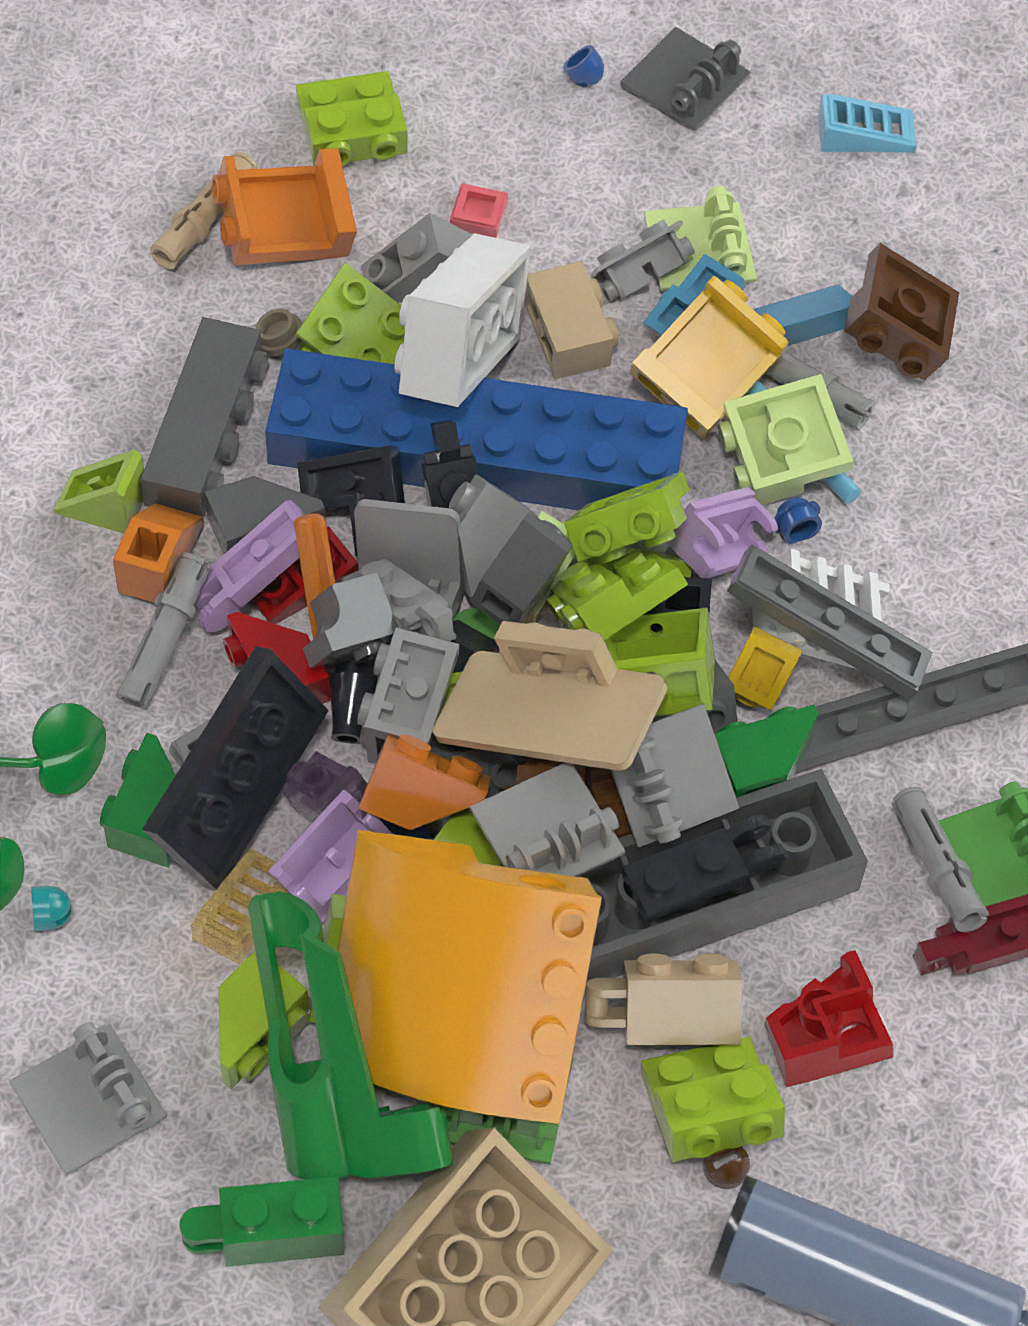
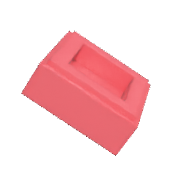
(479, 210)

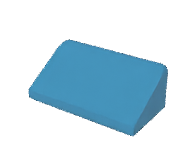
(811, 313)

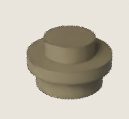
(279, 331)

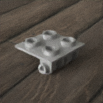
(675, 779)
(549, 825)
(87, 1097)

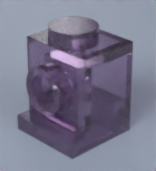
(318, 782)

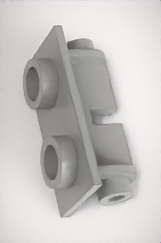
(659, 249)

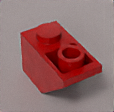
(286, 643)

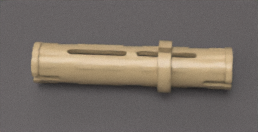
(192, 222)

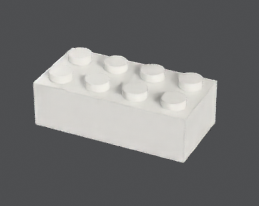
(462, 319)

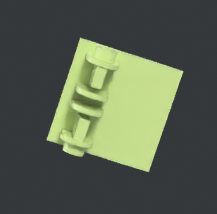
(712, 230)

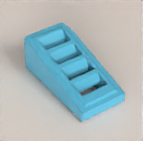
(851, 138)

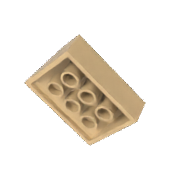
(473, 1249)

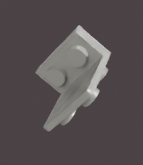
(408, 691)

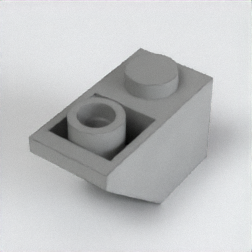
(413, 256)

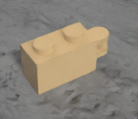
(671, 1001)

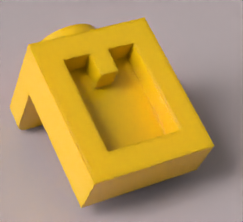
(763, 669)

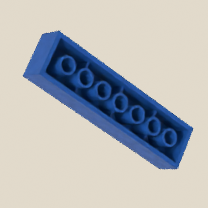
(525, 437)

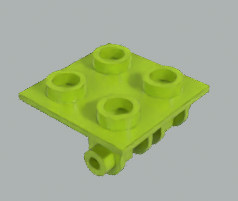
(353, 321)

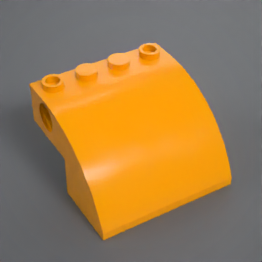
(466, 974)

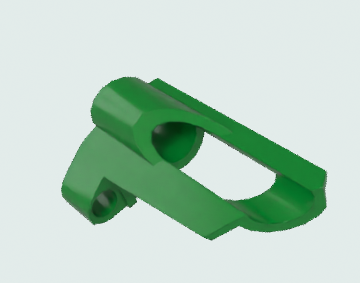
(329, 1103)

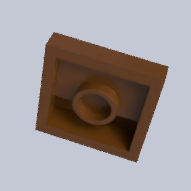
(903, 314)

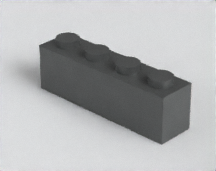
(204, 416)

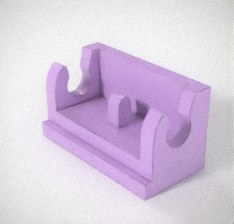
(720, 531)
(324, 853)

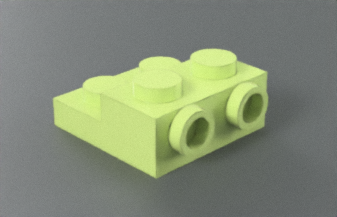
(784, 439)

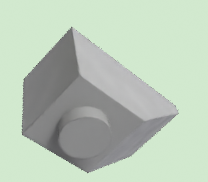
(486, 525)

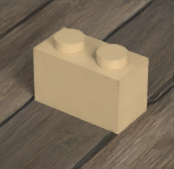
(570, 320)

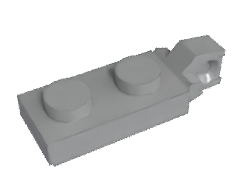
(412, 602)

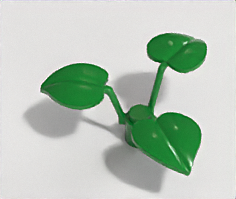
(68, 753)

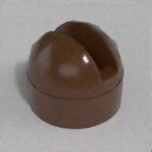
(730, 1172)

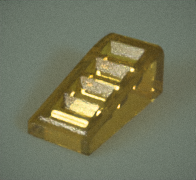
(218, 937)

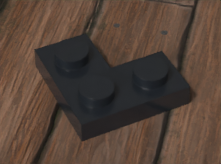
(351, 477)

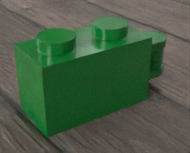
(268, 1222)

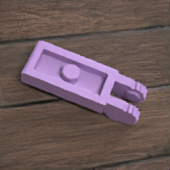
(249, 567)

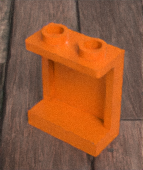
(285, 211)

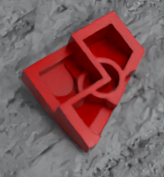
(809, 1030)

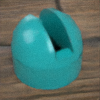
(49, 907)

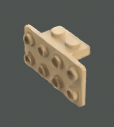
(551, 699)

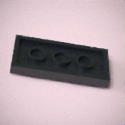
(236, 769)

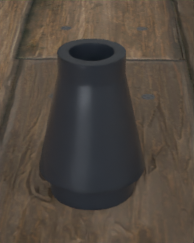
(346, 695)

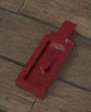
(996, 942)

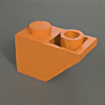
(152, 550)
(419, 786)

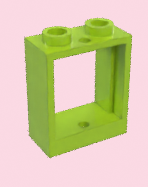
(678, 653)

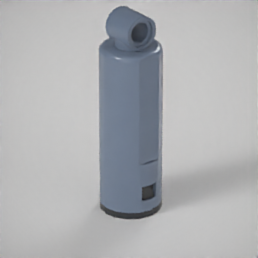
(852, 1270)

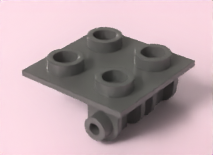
(687, 76)

